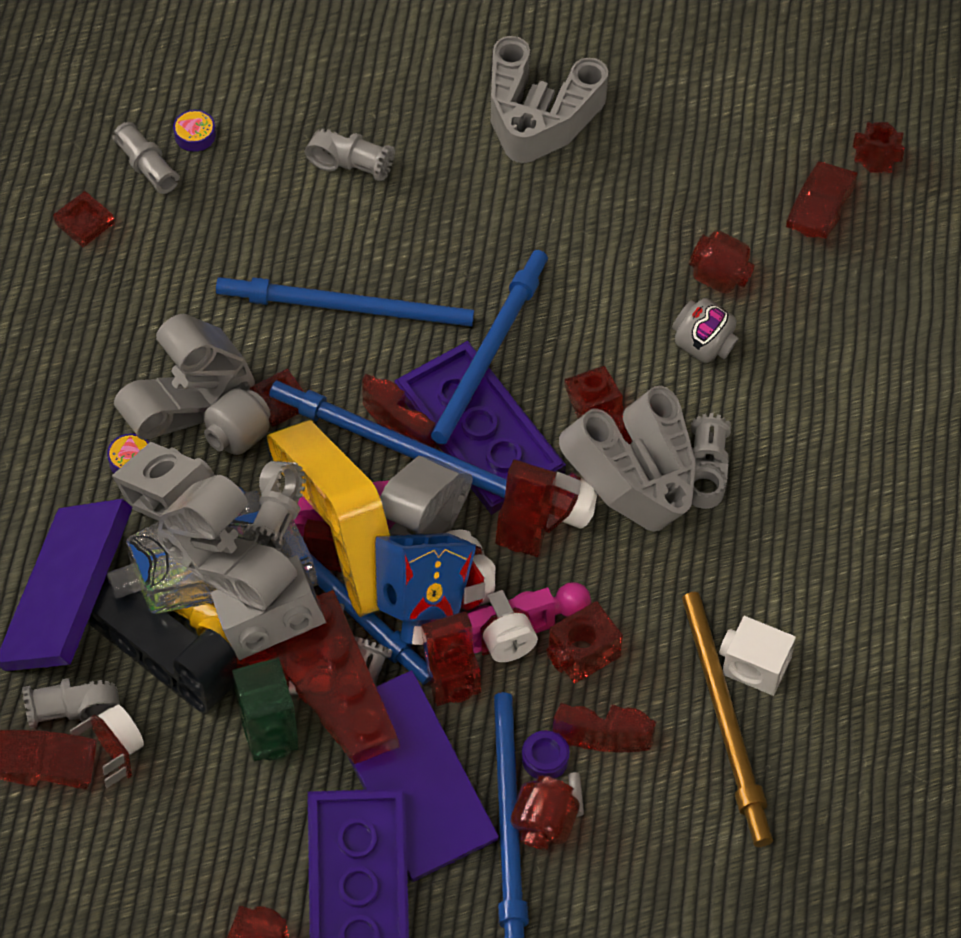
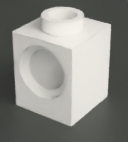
(757, 654)

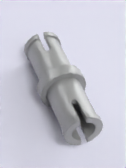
(145, 157)

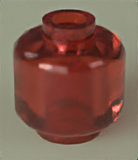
(721, 262)
(545, 812)

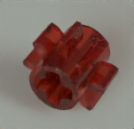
(878, 147)

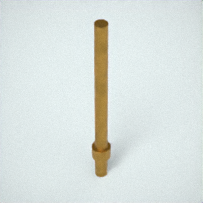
(749, 796)

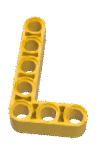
(343, 500)

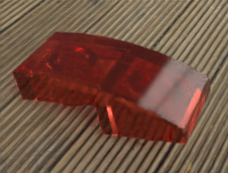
(821, 200)
(597, 391)
(387, 407)
(525, 508)
(451, 659)
(620, 732)
(47, 757)

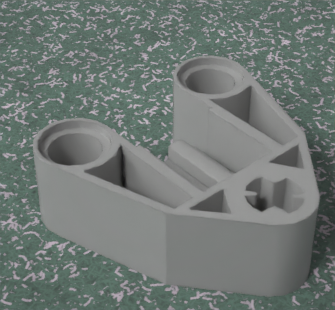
(529, 129)
(203, 372)
(644, 479)
(425, 497)
(199, 539)

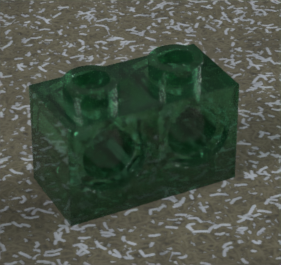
(266, 710)

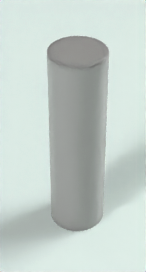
(575, 782)

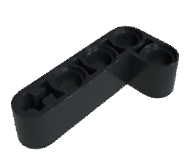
(187, 664)

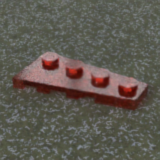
(337, 684)

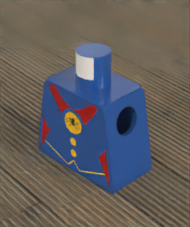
(421, 578)

